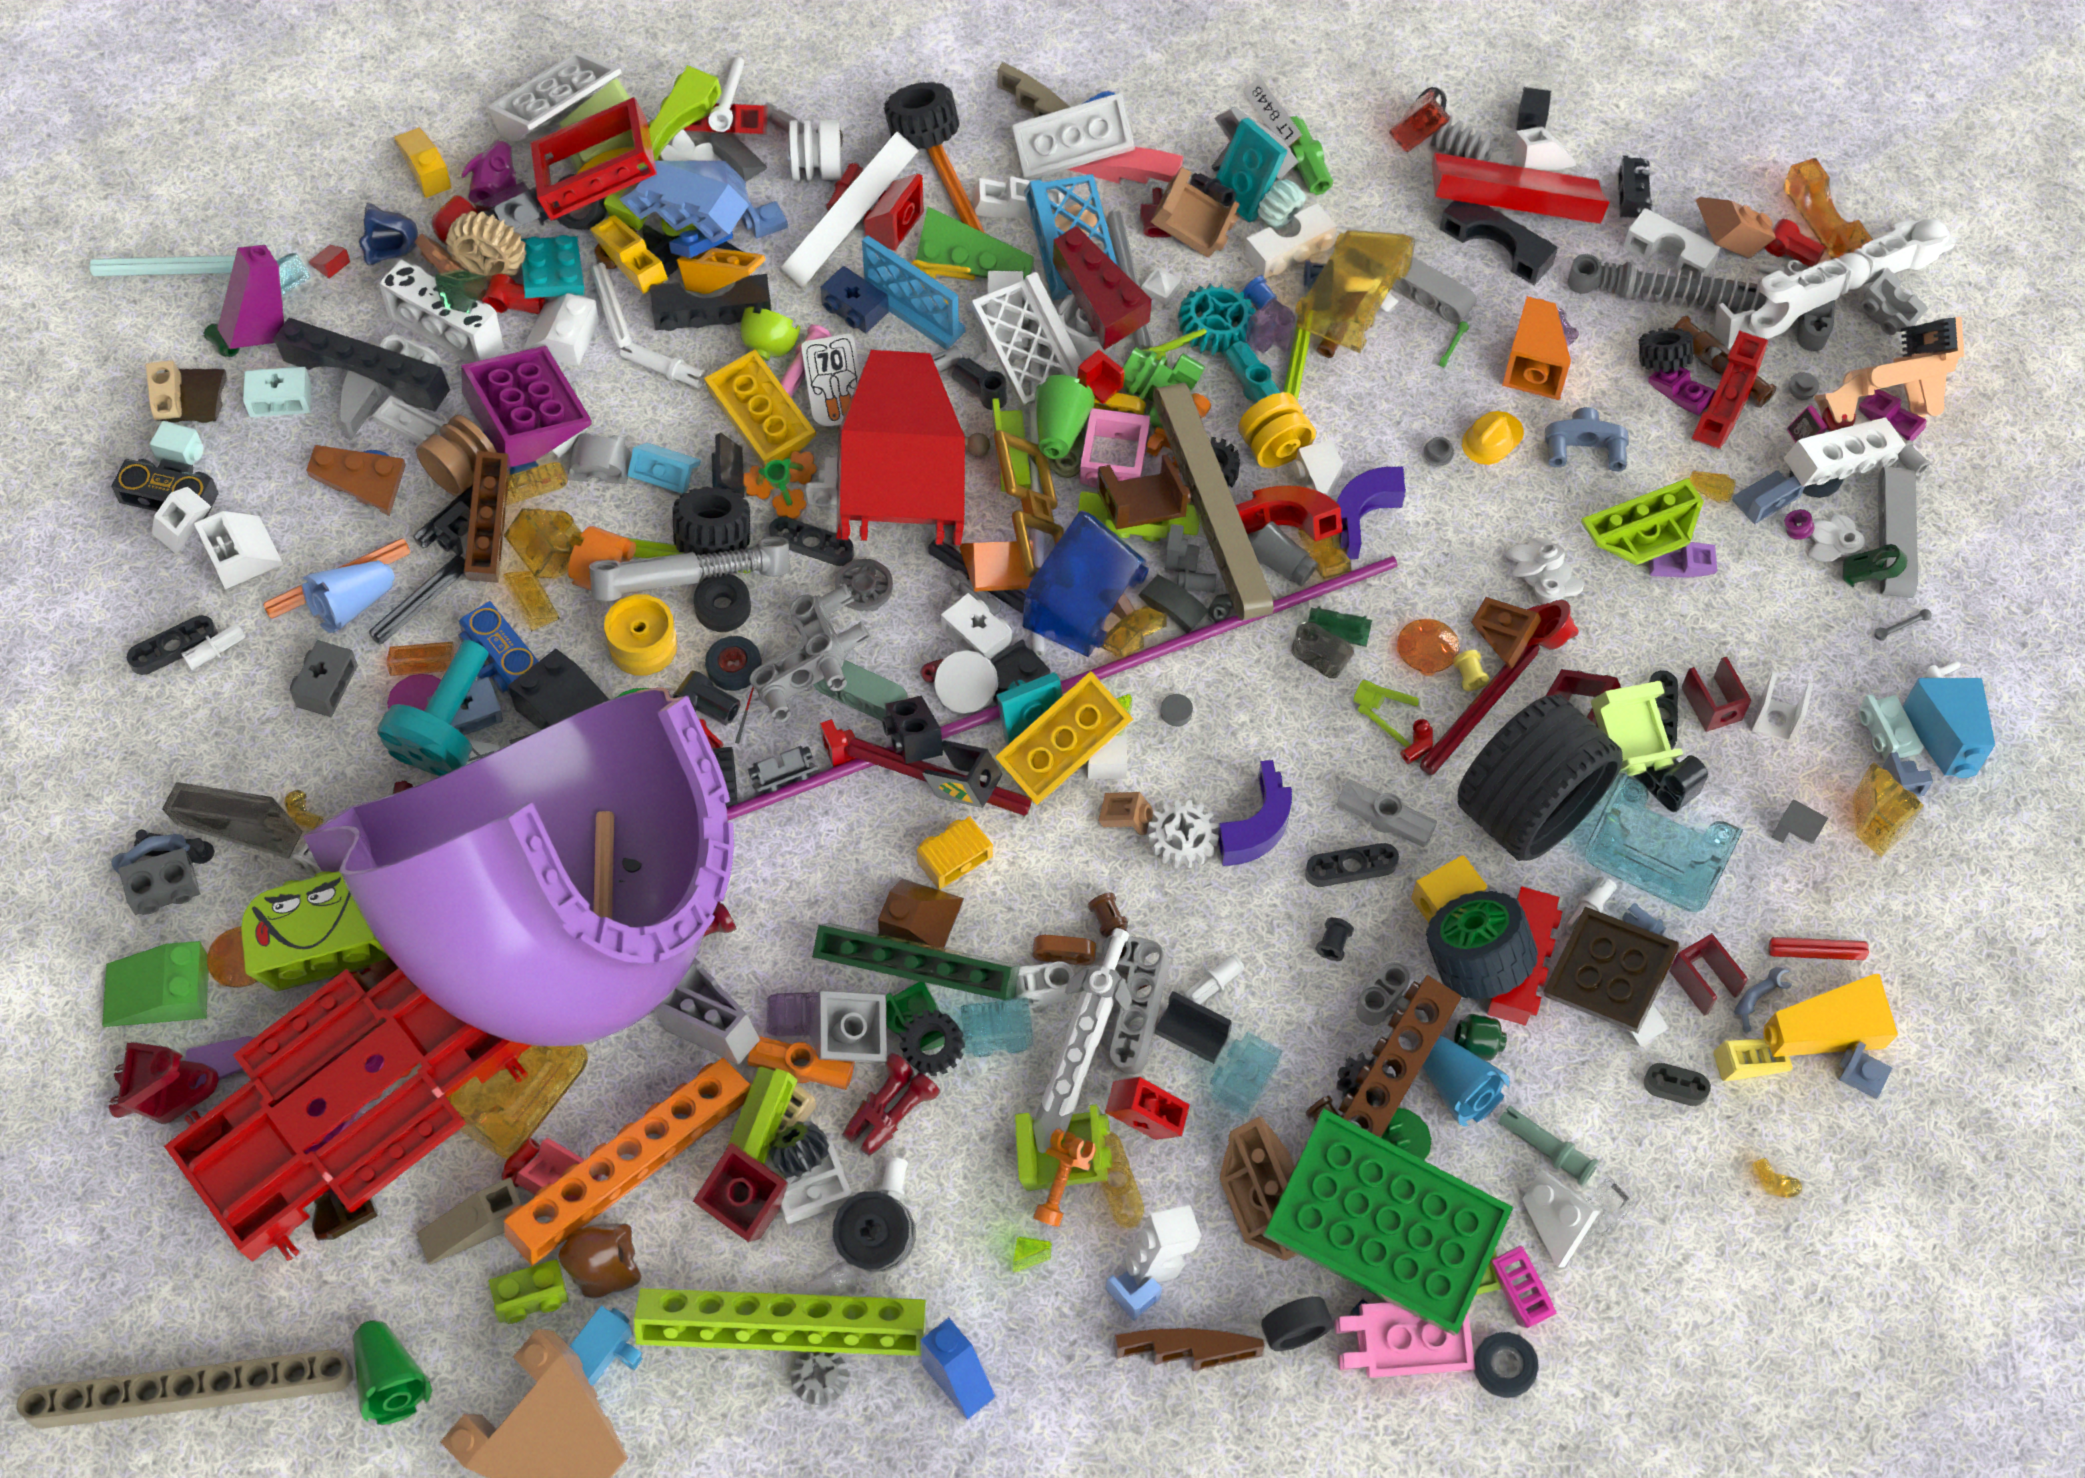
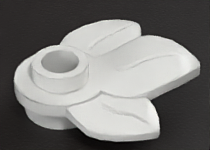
(684, 150)
(1835, 539)
(1535, 556)
(1555, 584)

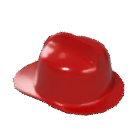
(1555, 627)

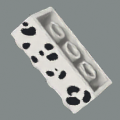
(416, 305)

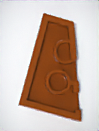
(366, 476)

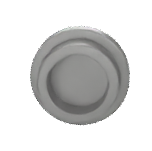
(1803, 385)
(1439, 451)

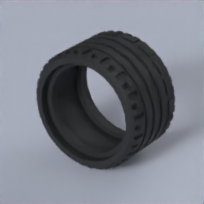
(1539, 777)

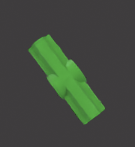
(1310, 160)

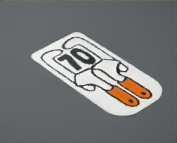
(830, 376)

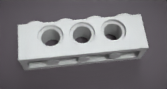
(1844, 452)

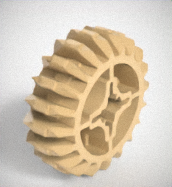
(485, 245)

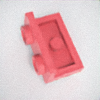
(548, 1167)

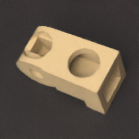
(164, 389)

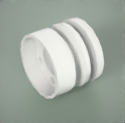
(815, 149)

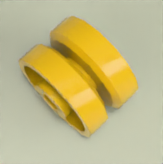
(1276, 429)
(640, 634)

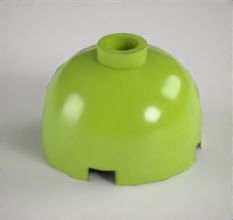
(768, 333)

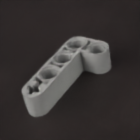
(1145, 1007)

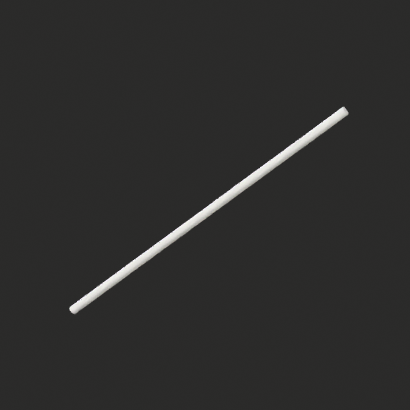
(1038, 641)

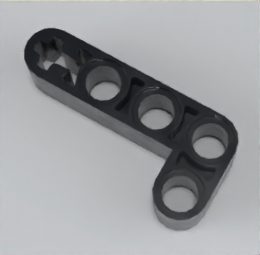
(1675, 784)

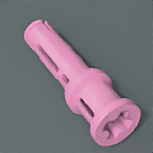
(796, 371)

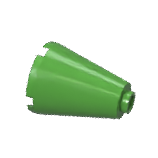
(1061, 413)

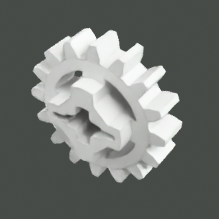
(1171, 840)

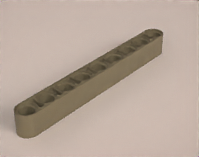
(1213, 502)
(170, 1382)

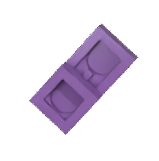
(1688, 561)

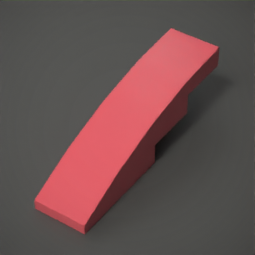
(1135, 166)

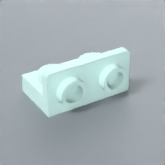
(1889, 726)

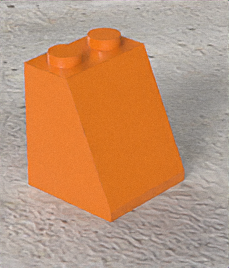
(1539, 351)

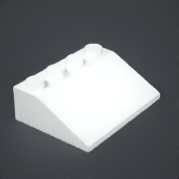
(549, 95)

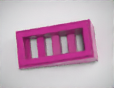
(1518, 1306)

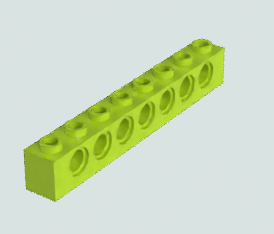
(780, 1322)

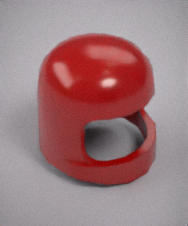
(448, 214)

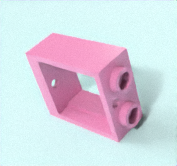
(1118, 426)

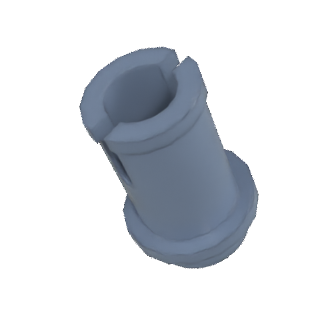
(1644, 920)

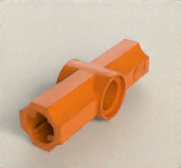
(782, 1055)

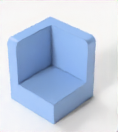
(1132, 1298)

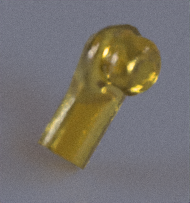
(296, 809)

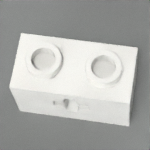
(975, 628)

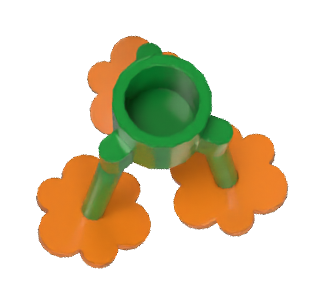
(777, 475)

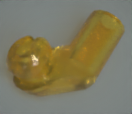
(1775, 1183)

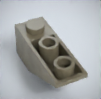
(469, 1222)

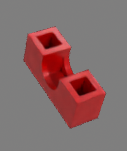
(746, 119)

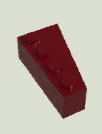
(1101, 288)

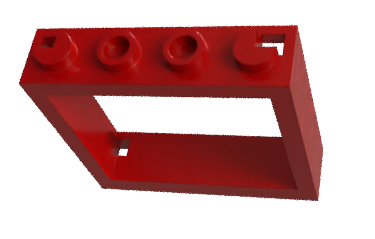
(600, 179)

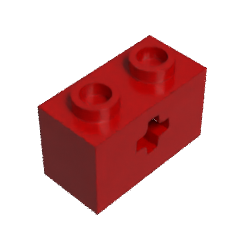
(1147, 1108)

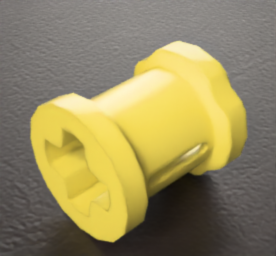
(1471, 670)

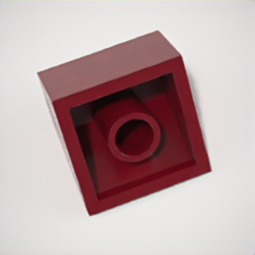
(742, 1193)

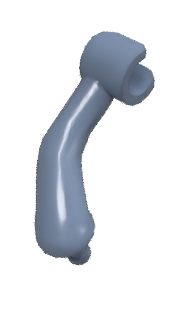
(155, 843)
(1749, 999)

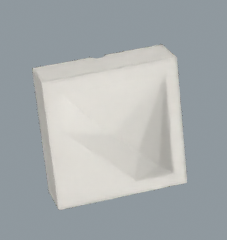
(1161, 285)

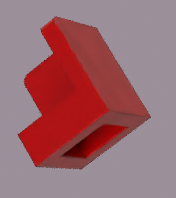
(1101, 375)

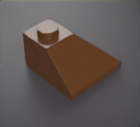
(919, 913)

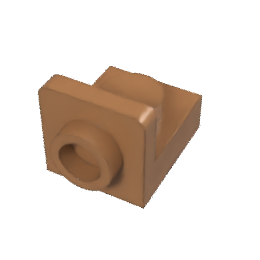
(1126, 810)

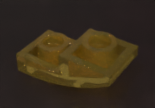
(1328, 554)
(1130, 631)

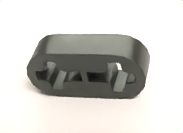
(1677, 1084)

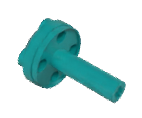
(426, 736)

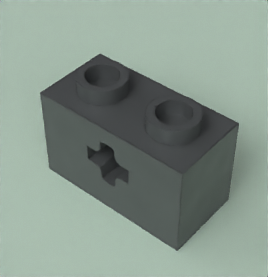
(323, 678)

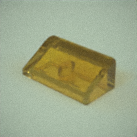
(530, 599)

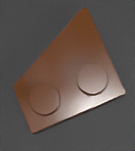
(1505, 628)

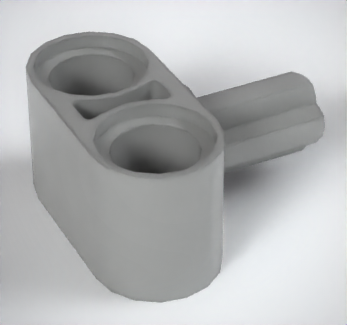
(1385, 995)

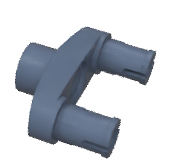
(1587, 431)

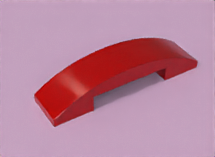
(1732, 390)

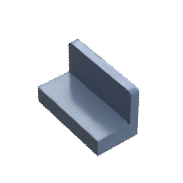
(1768, 496)

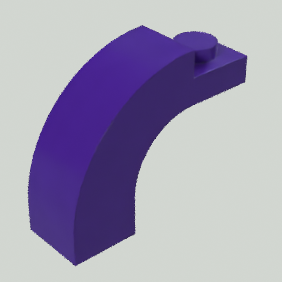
(1366, 492)
(1256, 836)

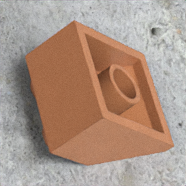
(1736, 226)

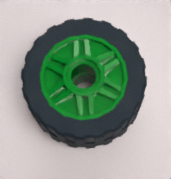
(1482, 944)

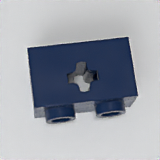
(854, 300)

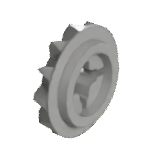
(811, 1390)

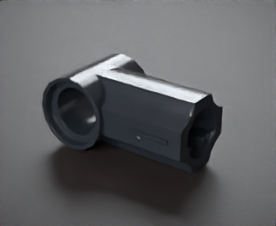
(981, 382)
(708, 698)

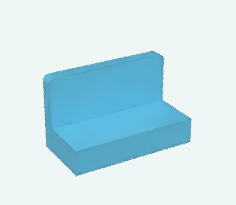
(662, 467)

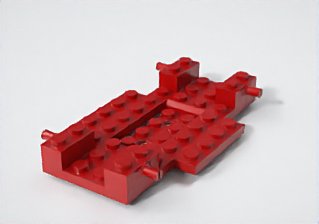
(252, 1146)

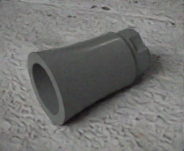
(1283, 554)

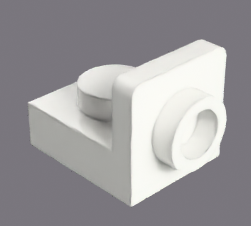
(825, 491)

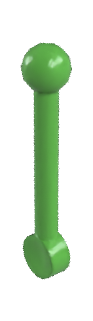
(1462, 328)

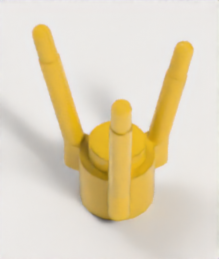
(934, 269)

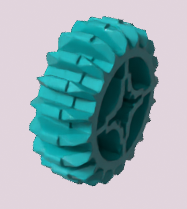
(1219, 310)

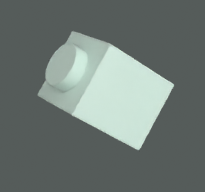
(176, 443)

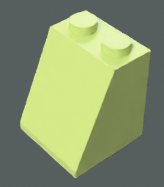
(605, 98)

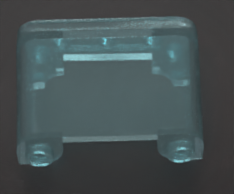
(1657, 851)

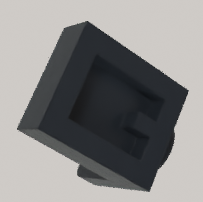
(451, 526)

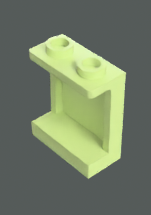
(1635, 725)

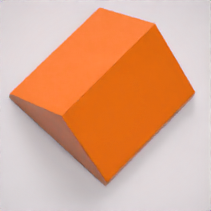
(995, 565)

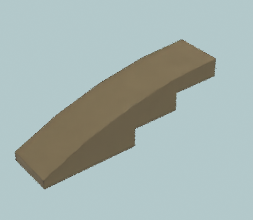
(1029, 92)

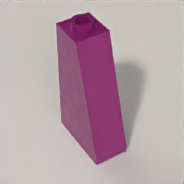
(253, 299)

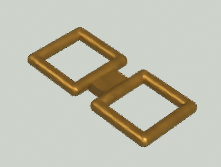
(1036, 506)

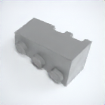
(707, 1016)

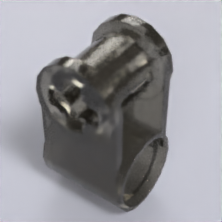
(1323, 651)

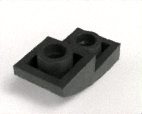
(1174, 601)

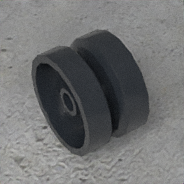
(853, 1229)

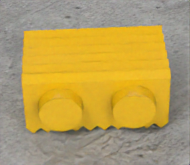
(954, 852)

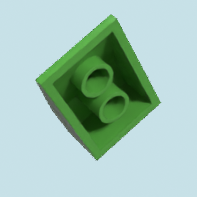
(157, 986)

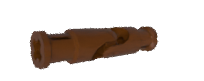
(1702, 347)

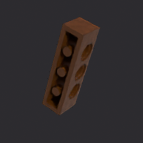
(487, 517)

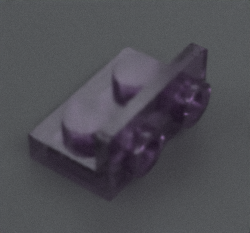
(1270, 326)

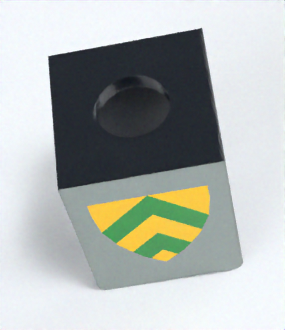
(965, 789)

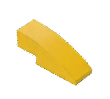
(629, 253)

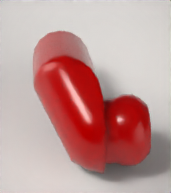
(1421, 741)
(520, 1159)

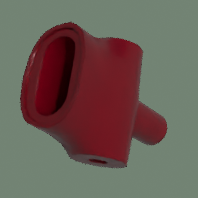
(1146, 215)

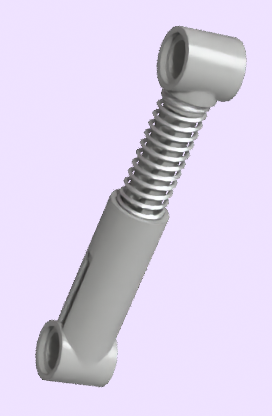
(614, 578)

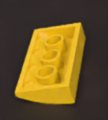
(760, 408)
(1064, 738)

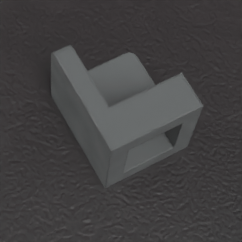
(1801, 822)

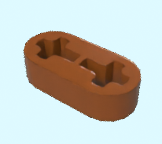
(1064, 949)

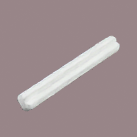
(610, 305)

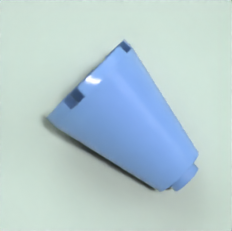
(346, 592)

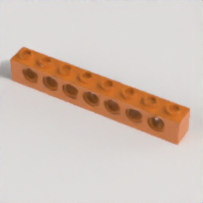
(538, 1239)

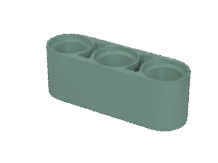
(864, 691)

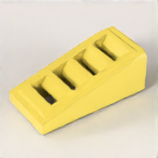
(1733, 1066)

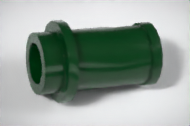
(213, 335)

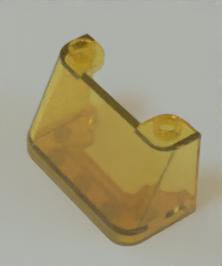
(1354, 285)
(507, 1112)

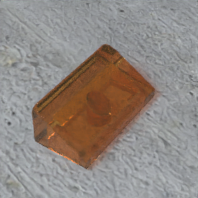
(420, 658)

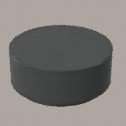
(1176, 710)

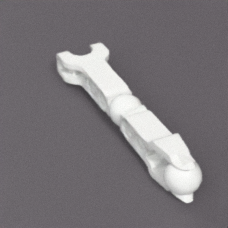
(1908, 246)

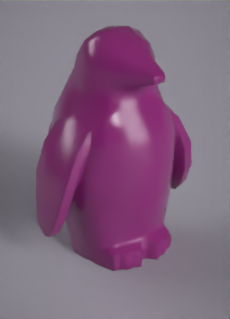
(490, 172)

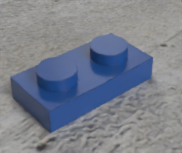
(693, 243)

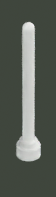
(721, 116)

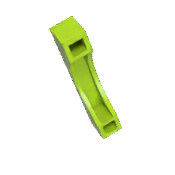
(689, 101)

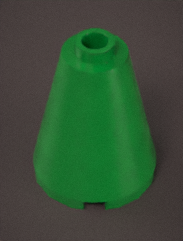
(386, 1375)

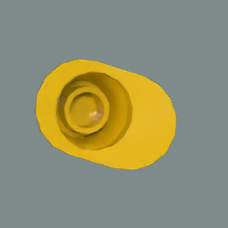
(1492, 437)

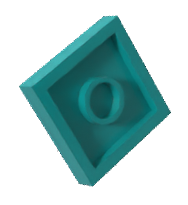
(1026, 703)

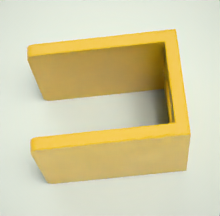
(1445, 884)

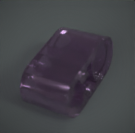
(790, 1013)

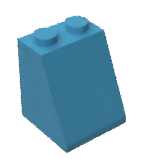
(1952, 723)

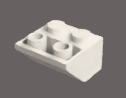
(237, 546)

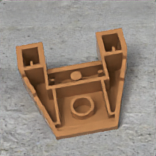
(551, 1431)

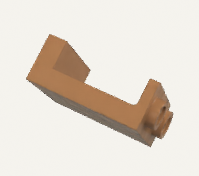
(1194, 216)

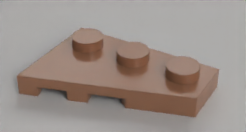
(439, 257)

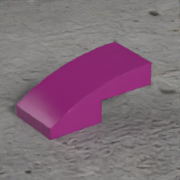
(1886, 405)

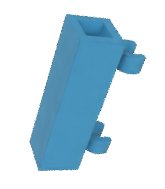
(602, 1341)

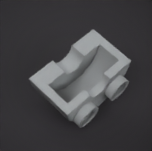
(1891, 305)
(599, 458)

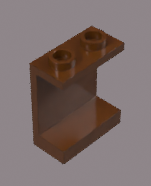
(1143, 498)

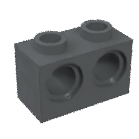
(158, 874)

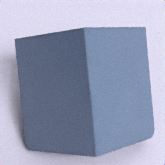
(1908, 775)

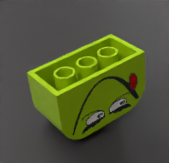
(306, 933)

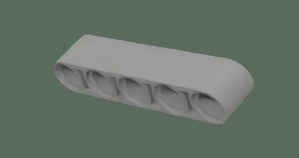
(1436, 292)
(1898, 527)

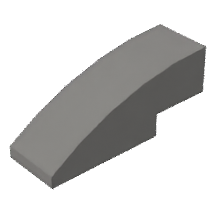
(357, 401)

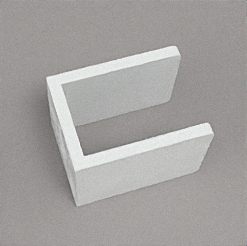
(1793, 714)

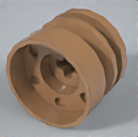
(452, 455)

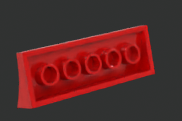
(1518, 188)

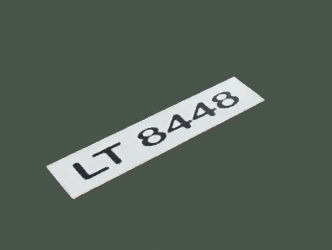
(1272, 111)

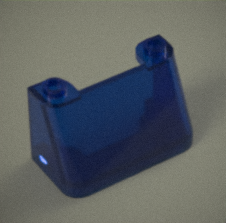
(1081, 585)

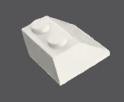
(565, 328)

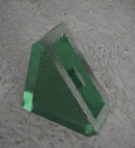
(459, 289)

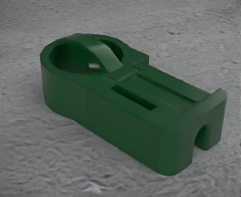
(1870, 565)

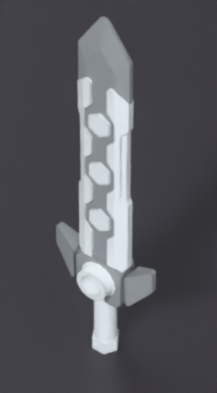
(1098, 990)

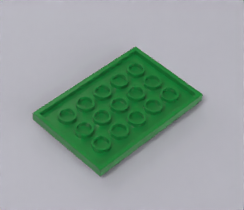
(1388, 1222)

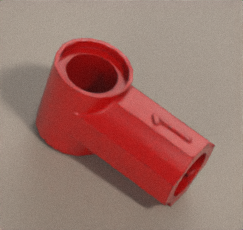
(1794, 244)
(506, 294)

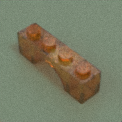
(1810, 192)

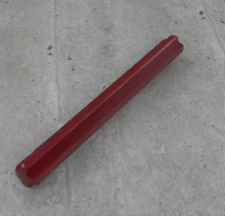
(1476, 711)
(894, 761)

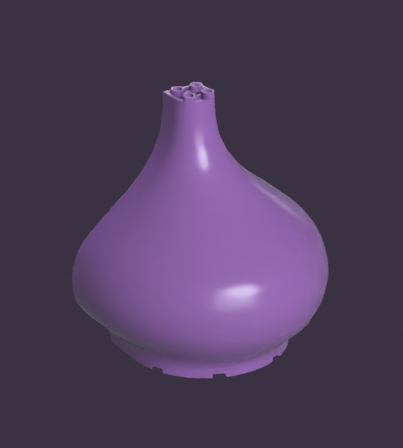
(491, 872)

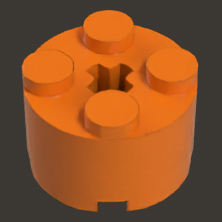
(597, 546)

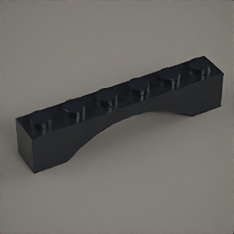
(410, 378)

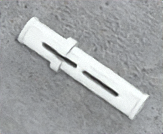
(673, 368)

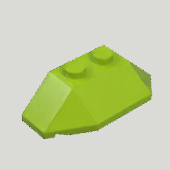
(1648, 523)

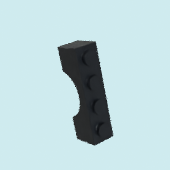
(1529, 252)
(679, 309)

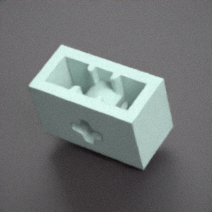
(277, 391)

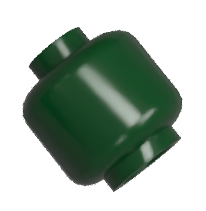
(1480, 1036)

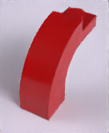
(1292, 506)

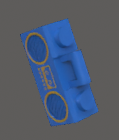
(507, 652)

